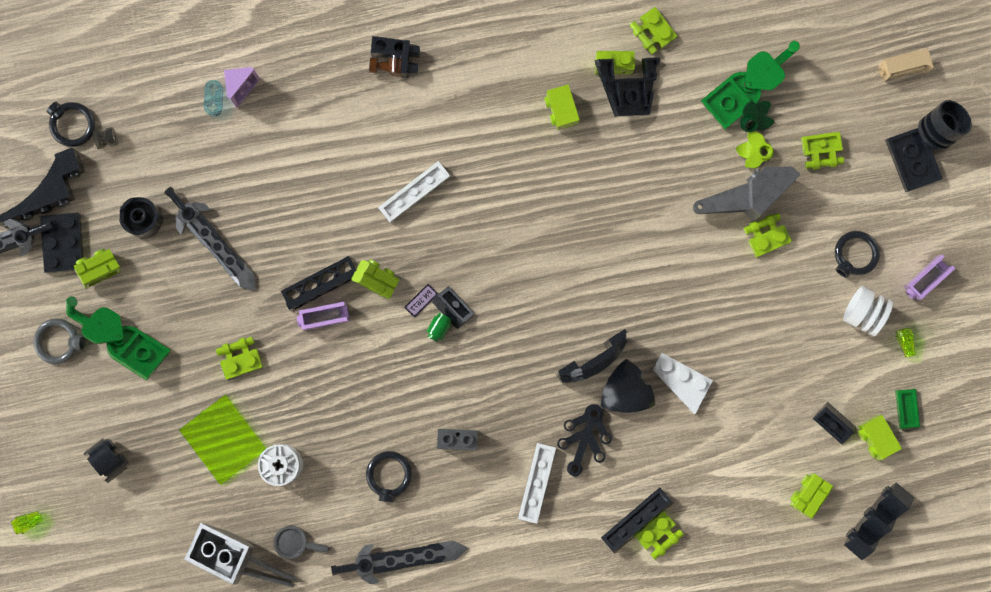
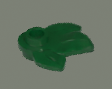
(758, 115)

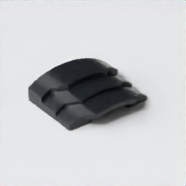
(573, 373)

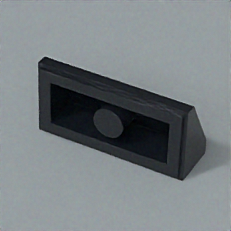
(453, 307)
(834, 423)

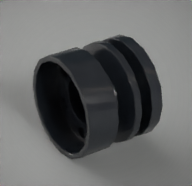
(944, 125)

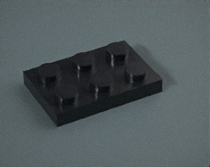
(913, 160)
(63, 244)

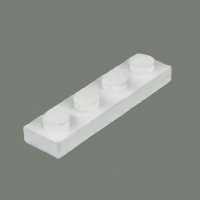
(414, 192)
(536, 483)

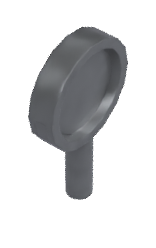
(292, 542)

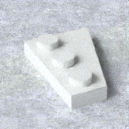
(683, 381)

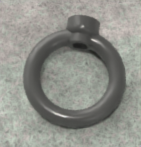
(75, 341)

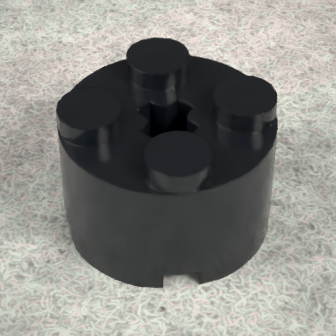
(130, 218)
(106, 460)

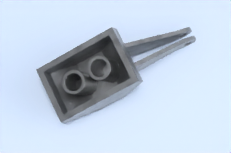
(753, 197)
(228, 555)

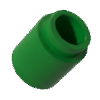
(438, 327)

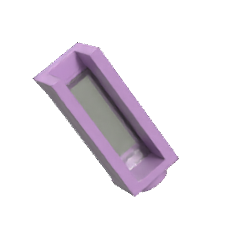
(928, 278)
(323, 316)

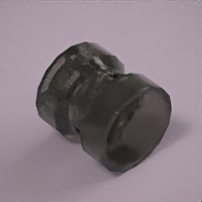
(105, 138)

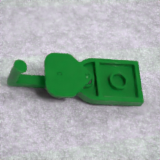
(731, 96)
(137, 351)

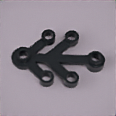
(585, 437)

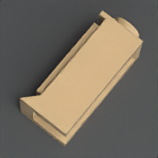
(906, 64)

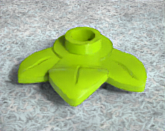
(752, 150)

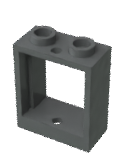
(448, 440)

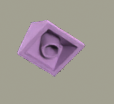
(240, 83)

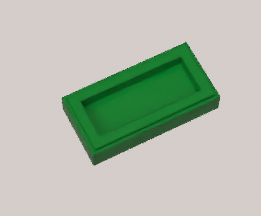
(907, 408)

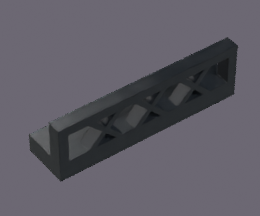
(320, 290)

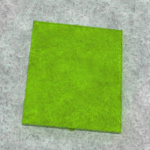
(222, 439)

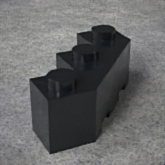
(878, 520)

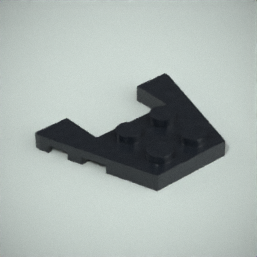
(629, 95)

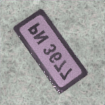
(421, 300)

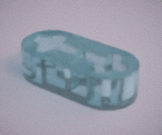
(218, 98)

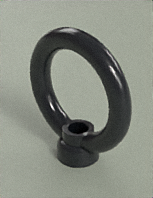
(57, 110)
(846, 268)
(388, 495)

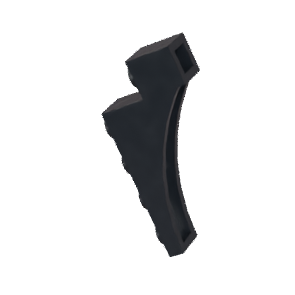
(52, 190)

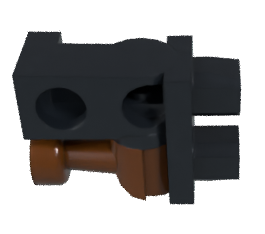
(398, 53)

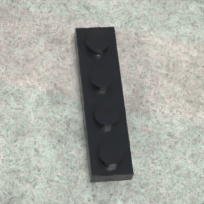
(637, 520)

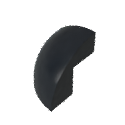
(626, 390)

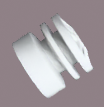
(872, 313)
(289, 457)

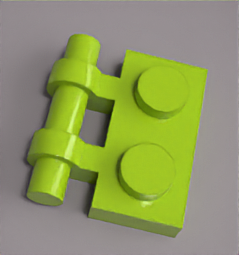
(657, 27)
(822, 144)
(770, 240)
(242, 363)
(654, 531)

